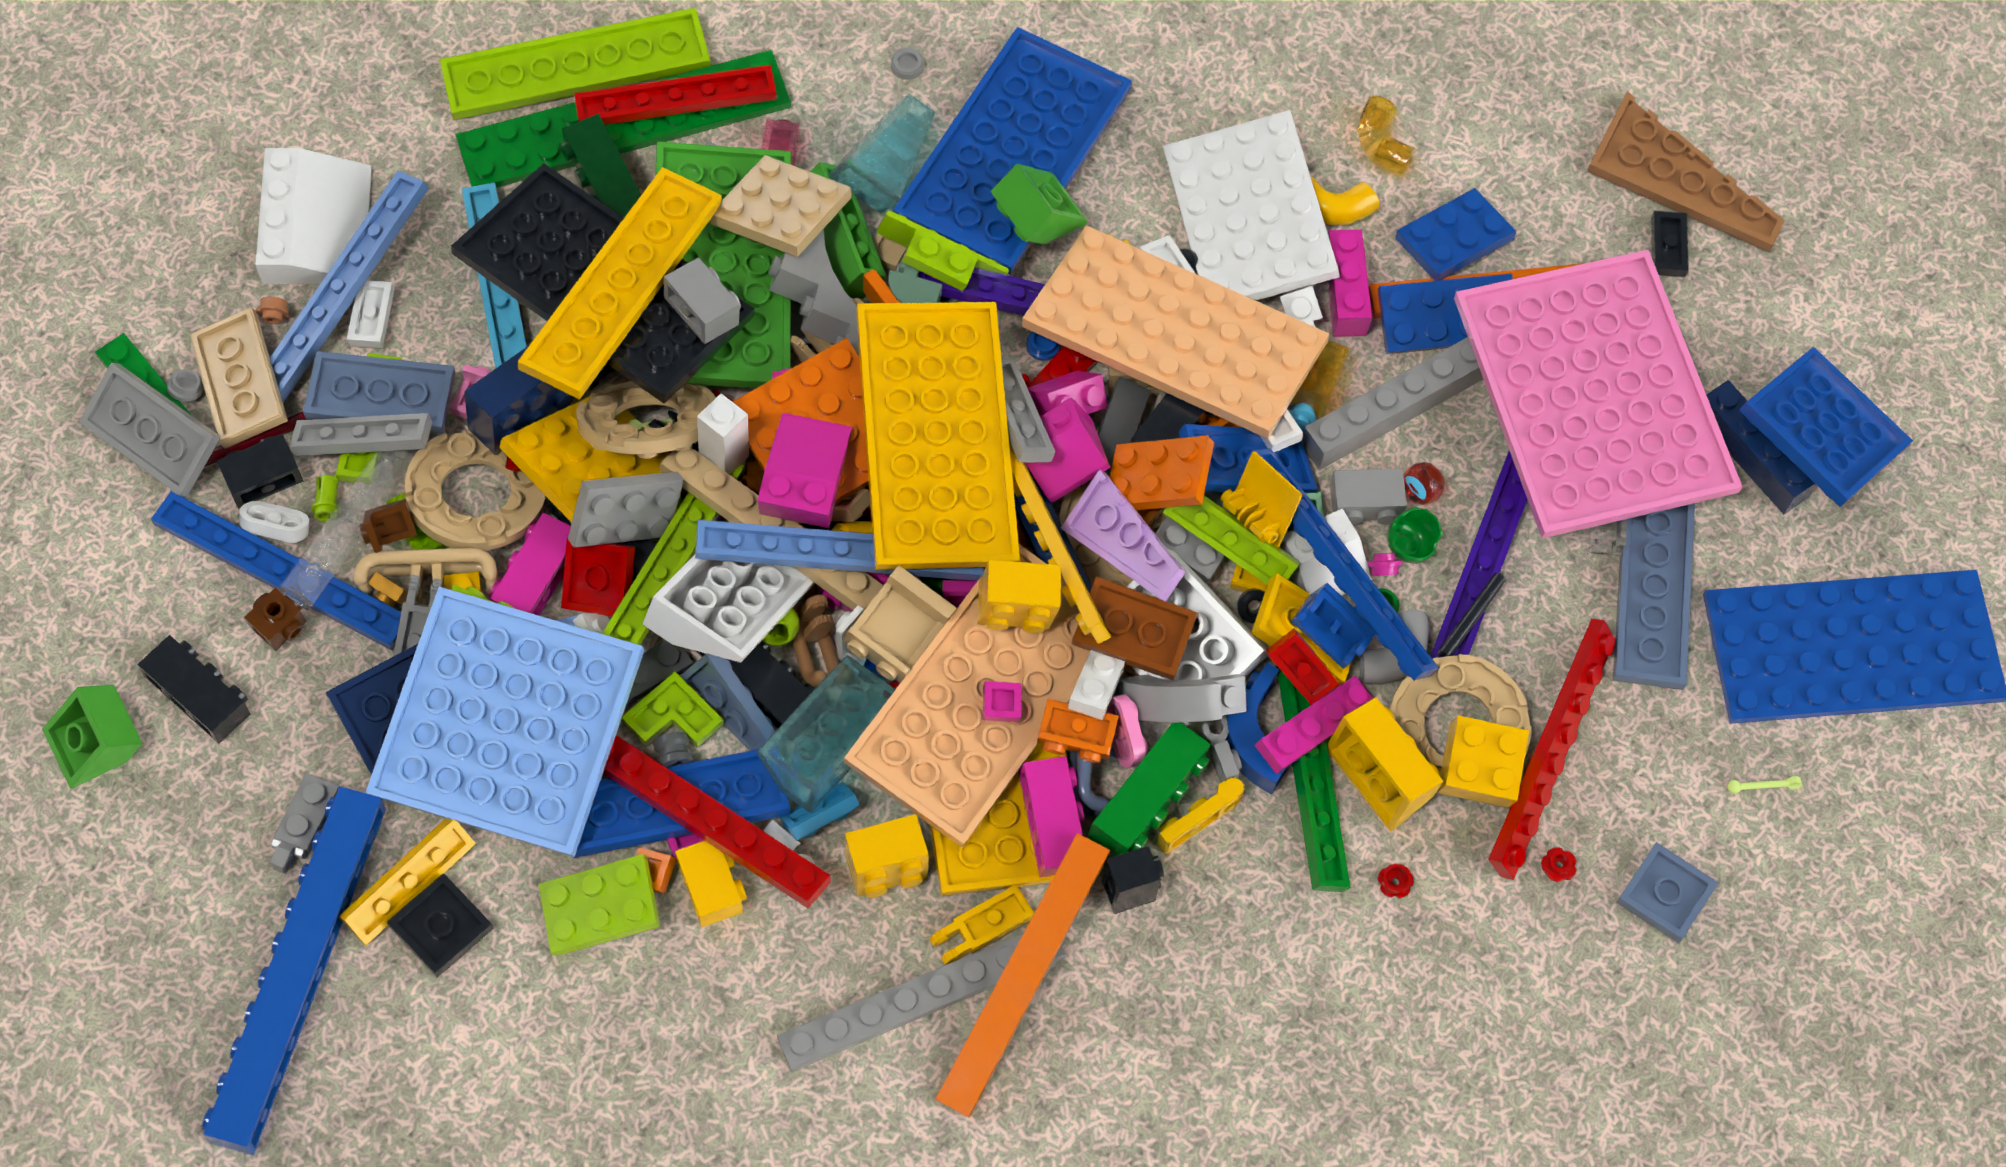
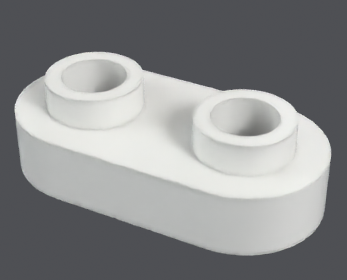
(274, 521)

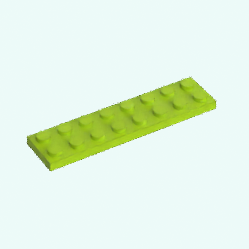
(574, 63)

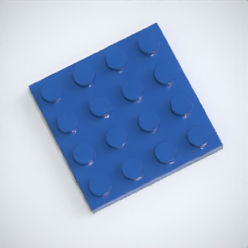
(1826, 426)

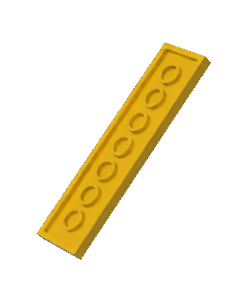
(619, 283)

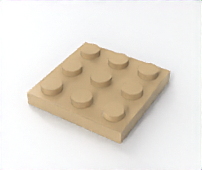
(781, 205)

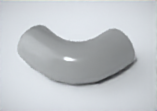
(1380, 664)

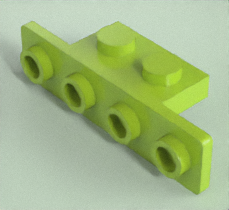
(934, 253)

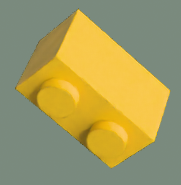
(710, 883)

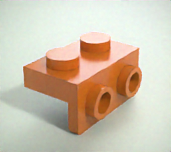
(1076, 732)

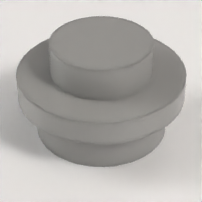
(185, 385)

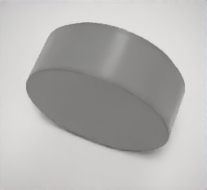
(907, 63)

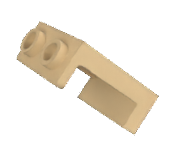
(898, 625)

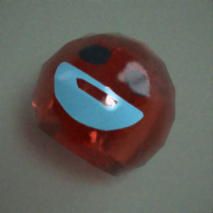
(1423, 483)

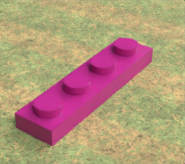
(1312, 725)

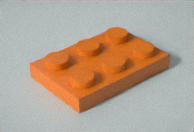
(1163, 471)

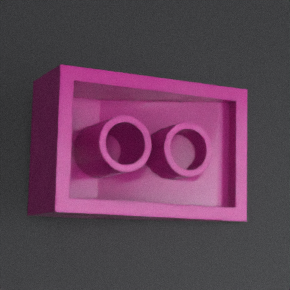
(804, 470)

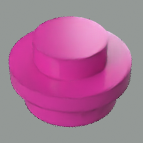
(1384, 564)

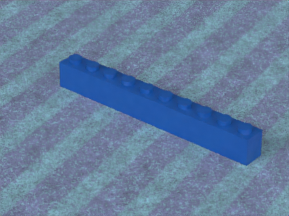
(294, 972)

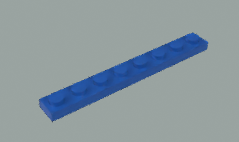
(273, 565)
(1354, 581)

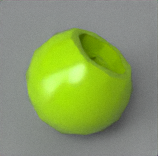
(784, 630)

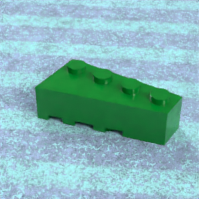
(1150, 791)

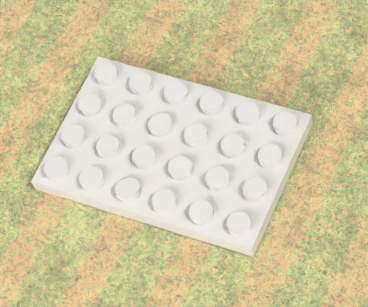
(1252, 208)

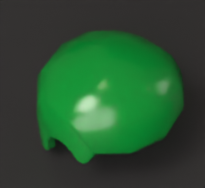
(1414, 535)

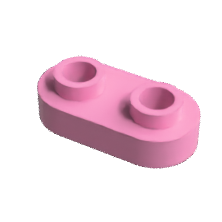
(1128, 740)

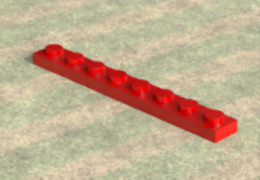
(1552, 749)
(715, 823)

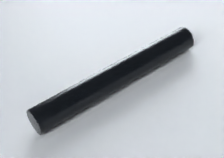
(1472, 615)

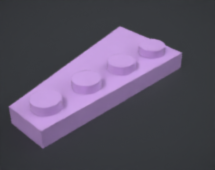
(1119, 535)

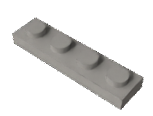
(1023, 420)
(361, 434)

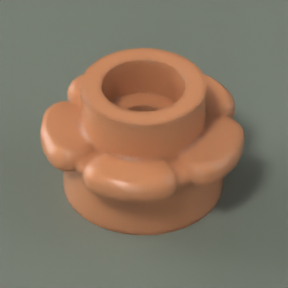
(273, 310)

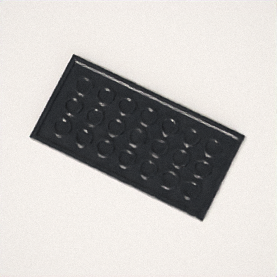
(541, 245)

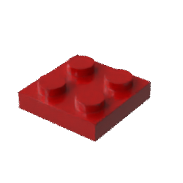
(597, 577)

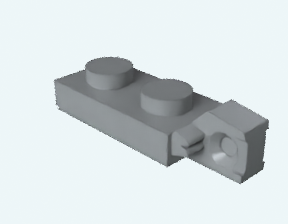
(301, 821)

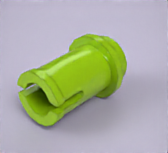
(325, 497)

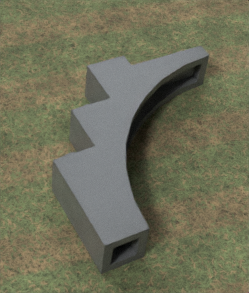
(811, 281)

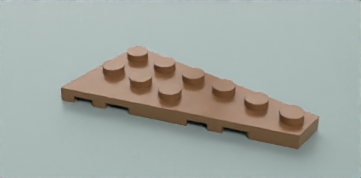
(1673, 172)

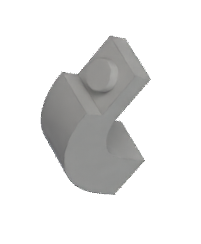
(1184, 699)

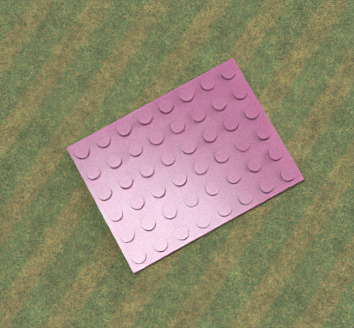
(1596, 393)

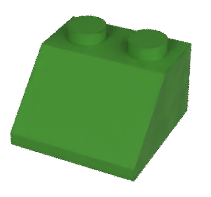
(1037, 205)
(91, 734)

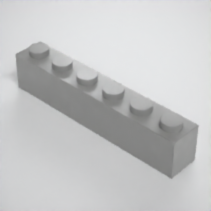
(1391, 404)

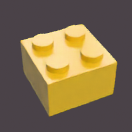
(1019, 595)
(1483, 761)
(887, 856)

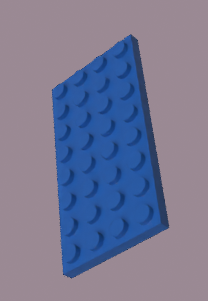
(1028, 110)
(1854, 646)

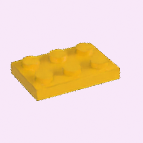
(1275, 615)

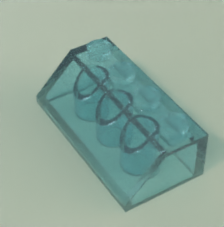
(811, 744)

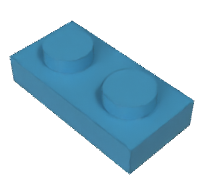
(833, 808)

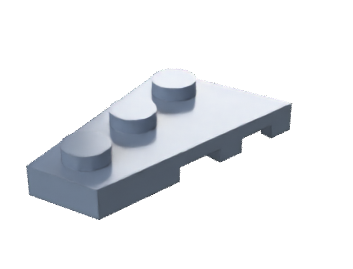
(726, 693)

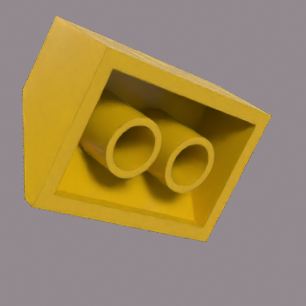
(1383, 763)

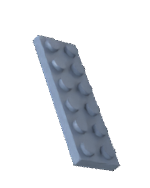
(1655, 599)

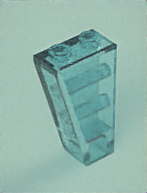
(885, 156)

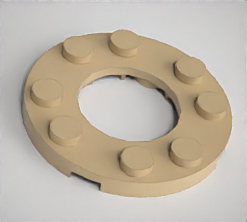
(600, 429)
(444, 525)
(1459, 675)

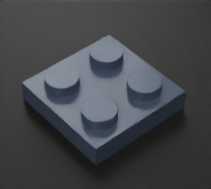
(1667, 892)

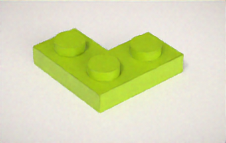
(672, 704)

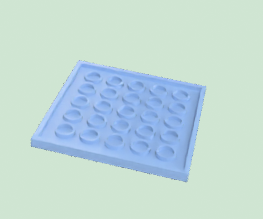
(506, 721)

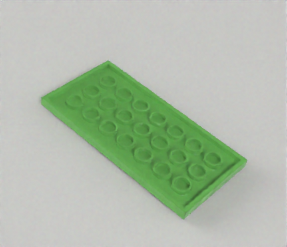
(740, 264)

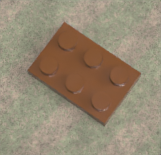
(1141, 628)

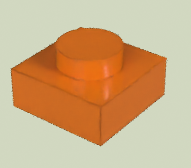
(660, 868)

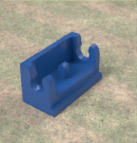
(1334, 625)

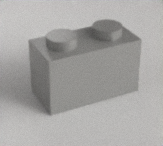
(702, 300)
(1369, 494)

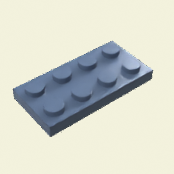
(378, 387)

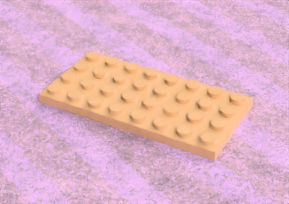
(1176, 331)
(931, 734)

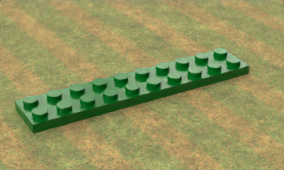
(518, 146)

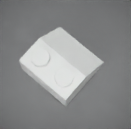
(1311, 573)

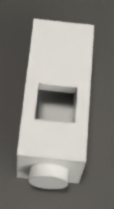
(723, 434)

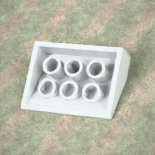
(308, 213)
(724, 605)
(1218, 640)

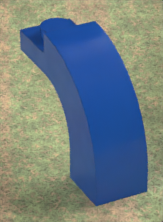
(1245, 731)

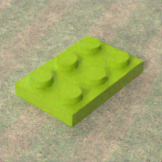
(599, 905)

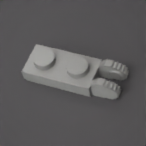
(414, 615)

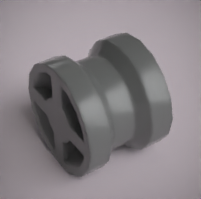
(673, 749)

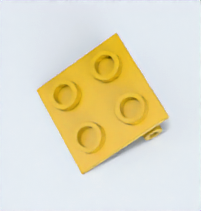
(1263, 501)

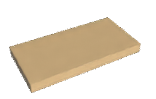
(238, 377)

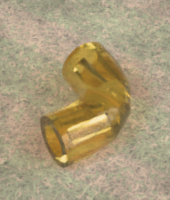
(1378, 141)

